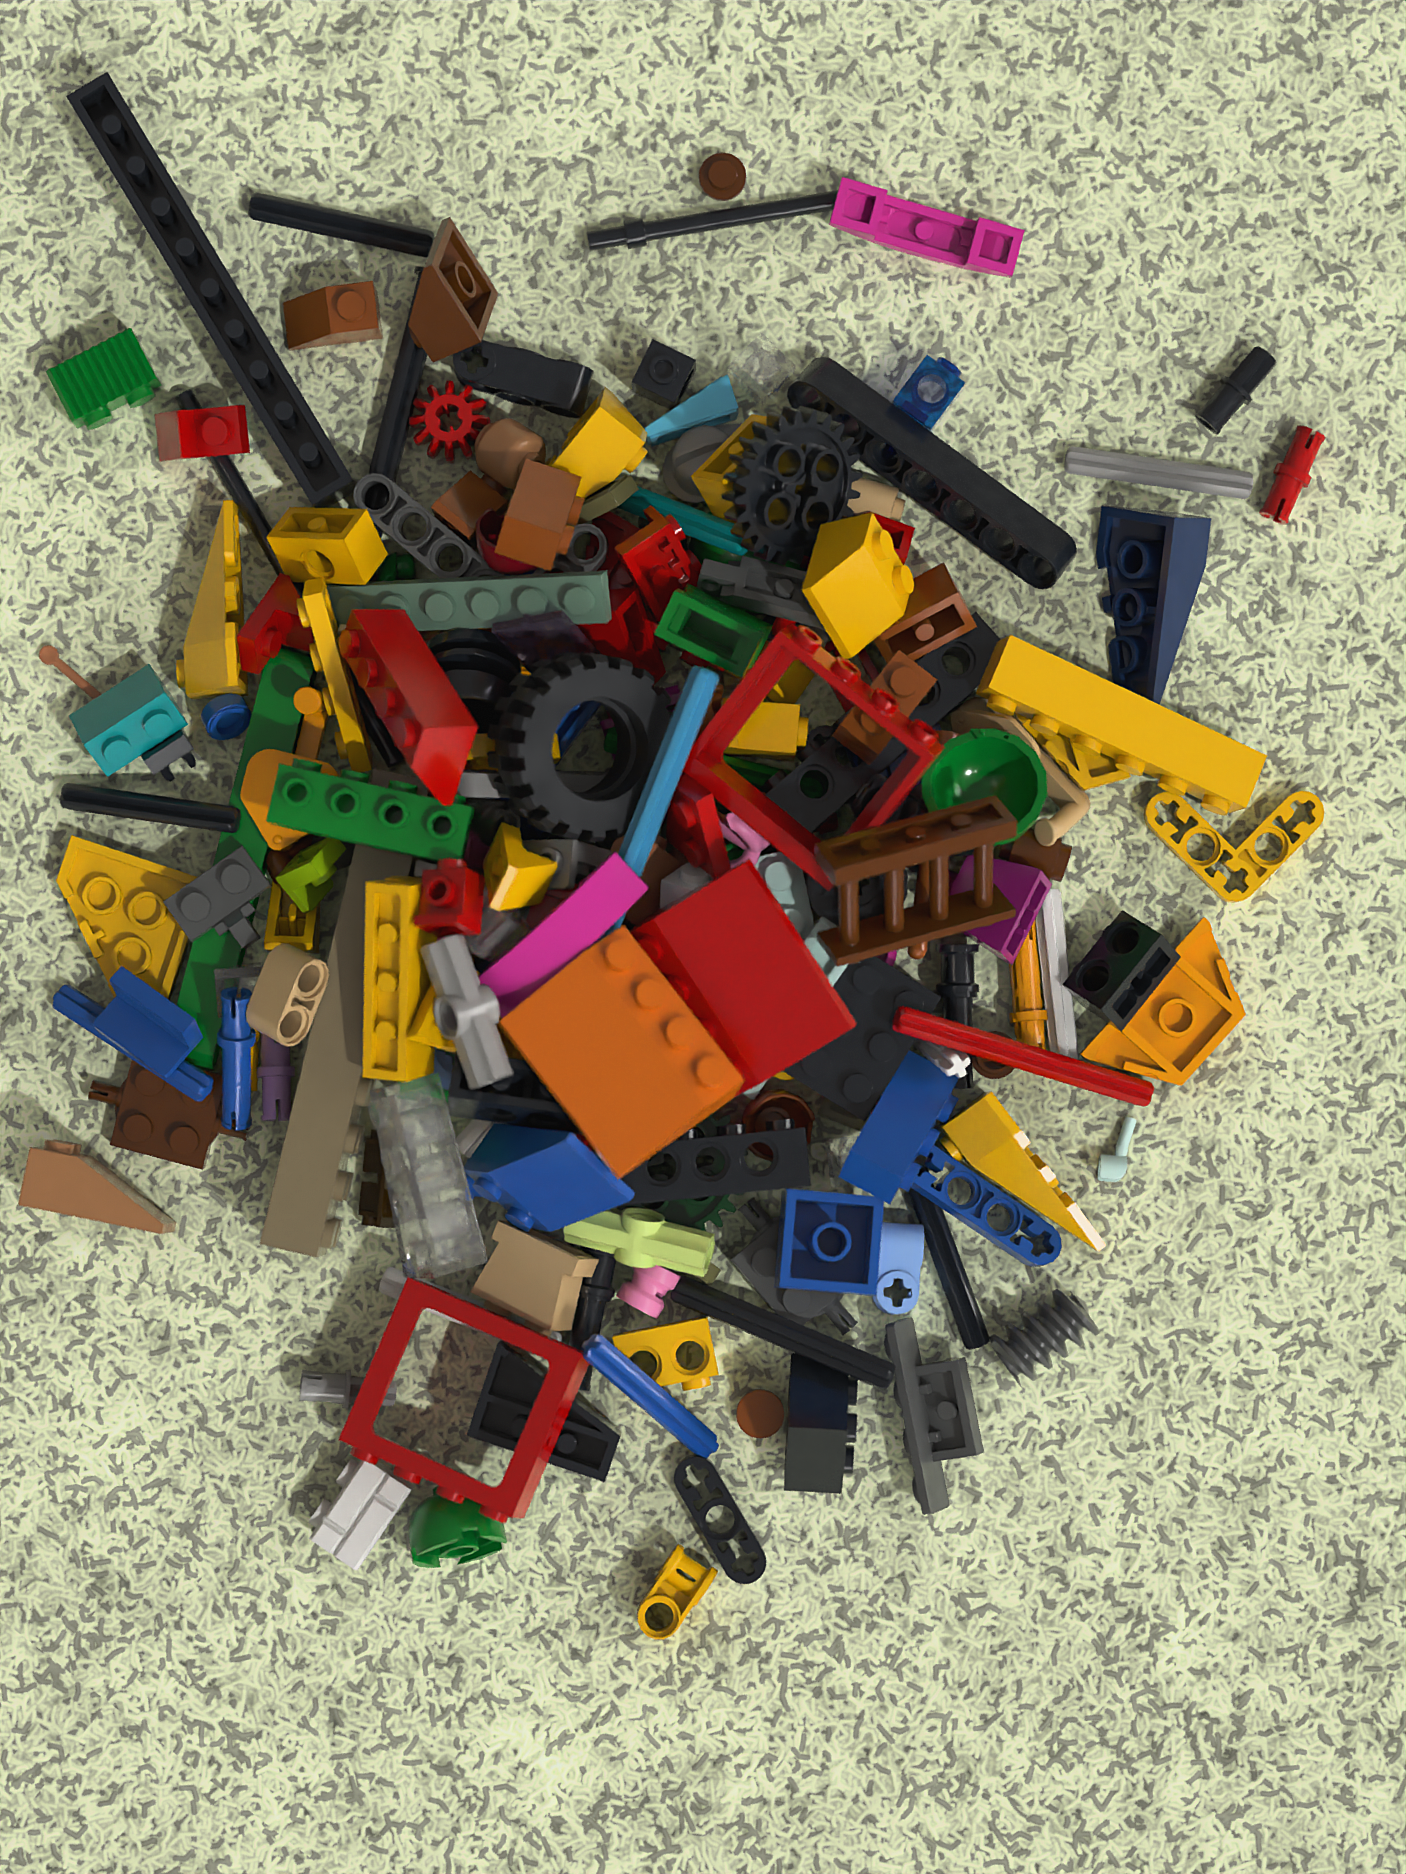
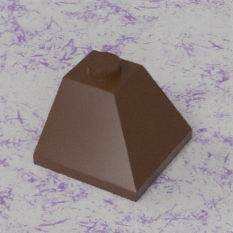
(451, 297)

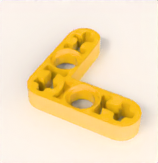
(1244, 855)

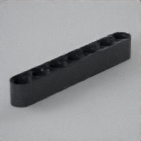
(937, 475)

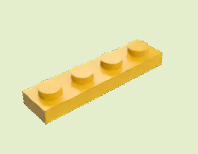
(340, 695)

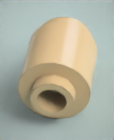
(876, 498)

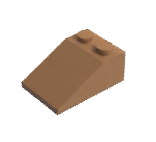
(82, 1187)

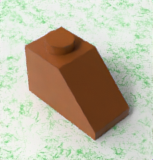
(333, 316)
(466, 502)

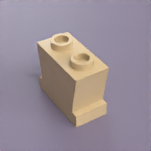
(533, 1278)

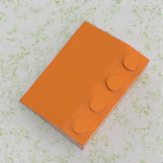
(621, 1052)

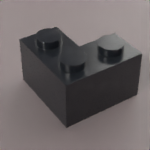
(819, 1427)

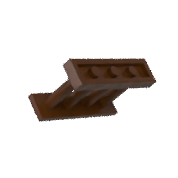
(904, 844)

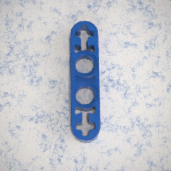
(975, 1210)

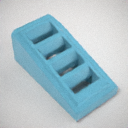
(709, 407)

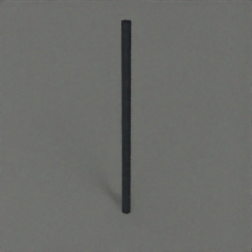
(261, 528)

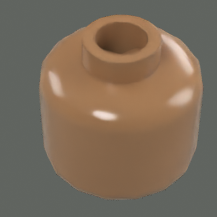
(504, 448)

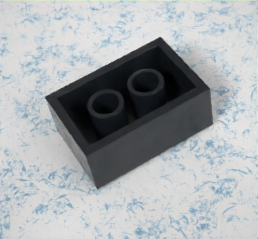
(864, 1059)

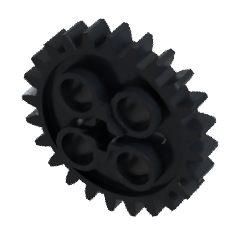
(790, 483)

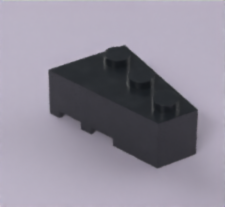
(506, 1401)

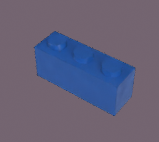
(900, 1128)

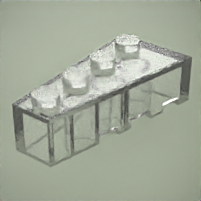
(425, 1179)

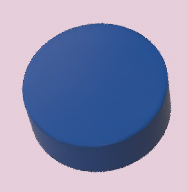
(226, 716)

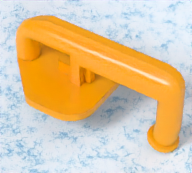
(263, 768)

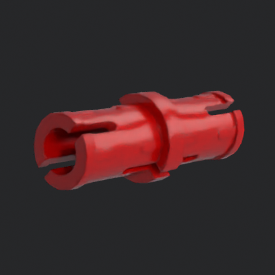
(1292, 475)

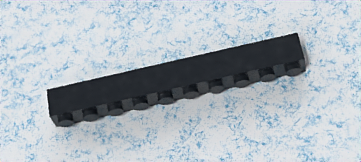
(212, 292)

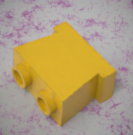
(771, 733)

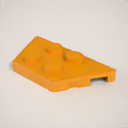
(1179, 1020)

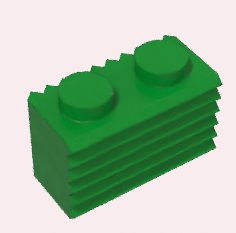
(104, 380)

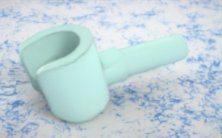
(1113, 1167)

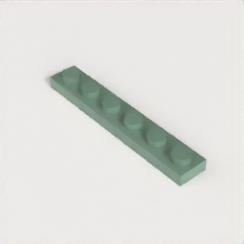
(480, 600)

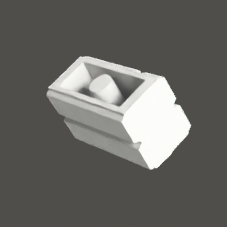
(359, 1511)

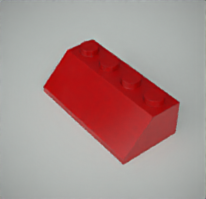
(410, 696)

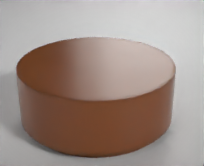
(760, 1413)

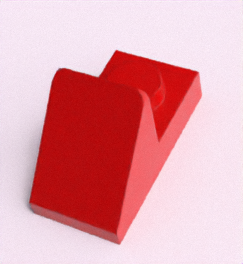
(202, 433)
(271, 625)

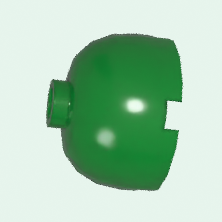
(452, 1531)

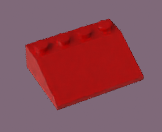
(744, 973)

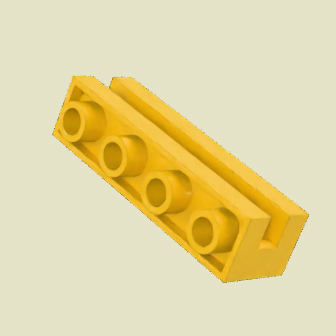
(394, 981)

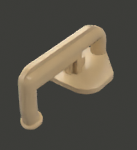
(1060, 787)

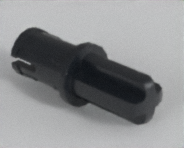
(1236, 389)

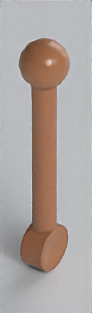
(50, 656)

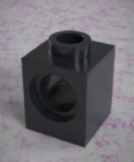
(663, 375)

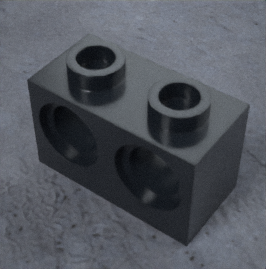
(1121, 970)

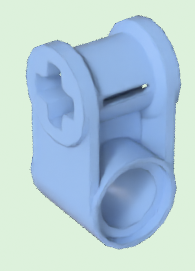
(901, 1260)

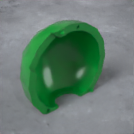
(988, 765)

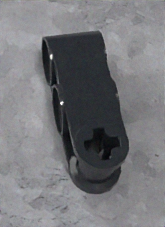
(526, 378)

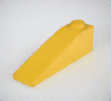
(211, 644)

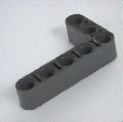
(439, 536)

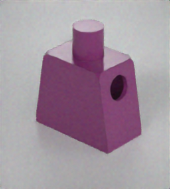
(1023, 887)

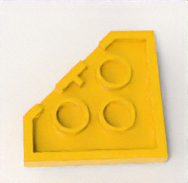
(124, 912)

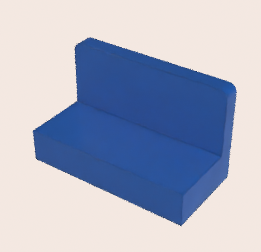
(147, 1025)

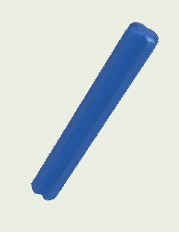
(85, 1010)
(649, 1396)

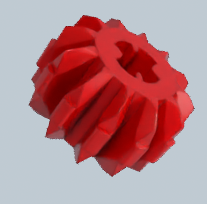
(432, 427)

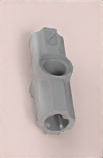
(466, 1011)

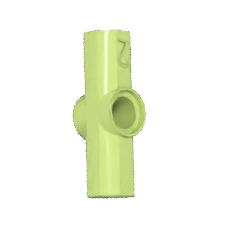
(644, 1240)

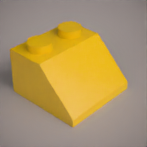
(856, 582)

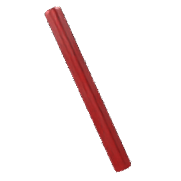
(1022, 1056)

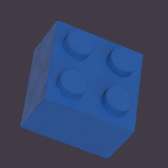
(829, 1242)

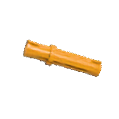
(1026, 994)

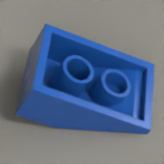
(543, 1177)

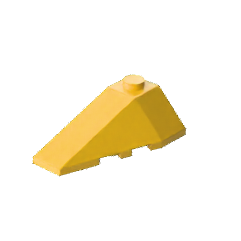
(601, 444)
(1000, 1151)

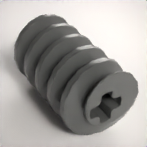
(1043, 1335)

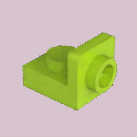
(309, 873)

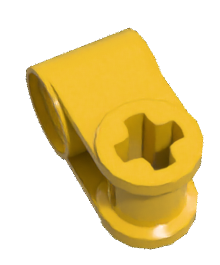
(675, 1591)

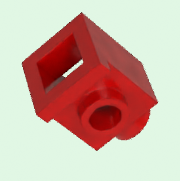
(451, 900)

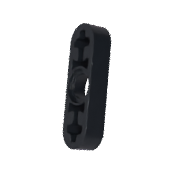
(727, 1556)

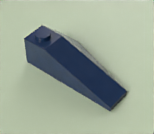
(1153, 581)

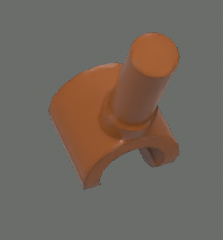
(278, 860)

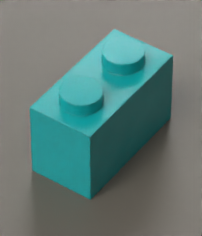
(128, 720)

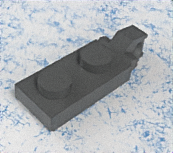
(759, 588)

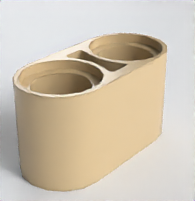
(287, 994)

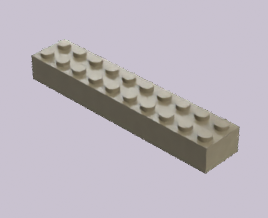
(331, 1083)

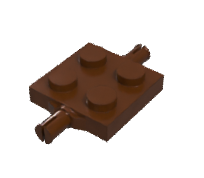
(162, 1120)

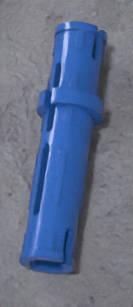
(236, 1042)

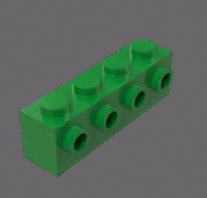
(369, 814)

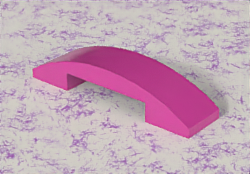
(925, 231)
(564, 933)

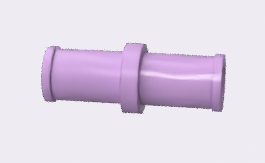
(276, 1079)

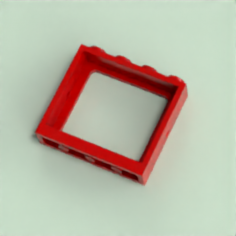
(776, 826)
(538, 1437)

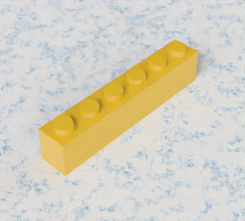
(1120, 725)

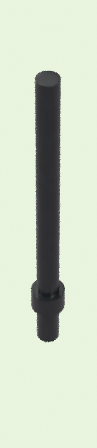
(637, 232)

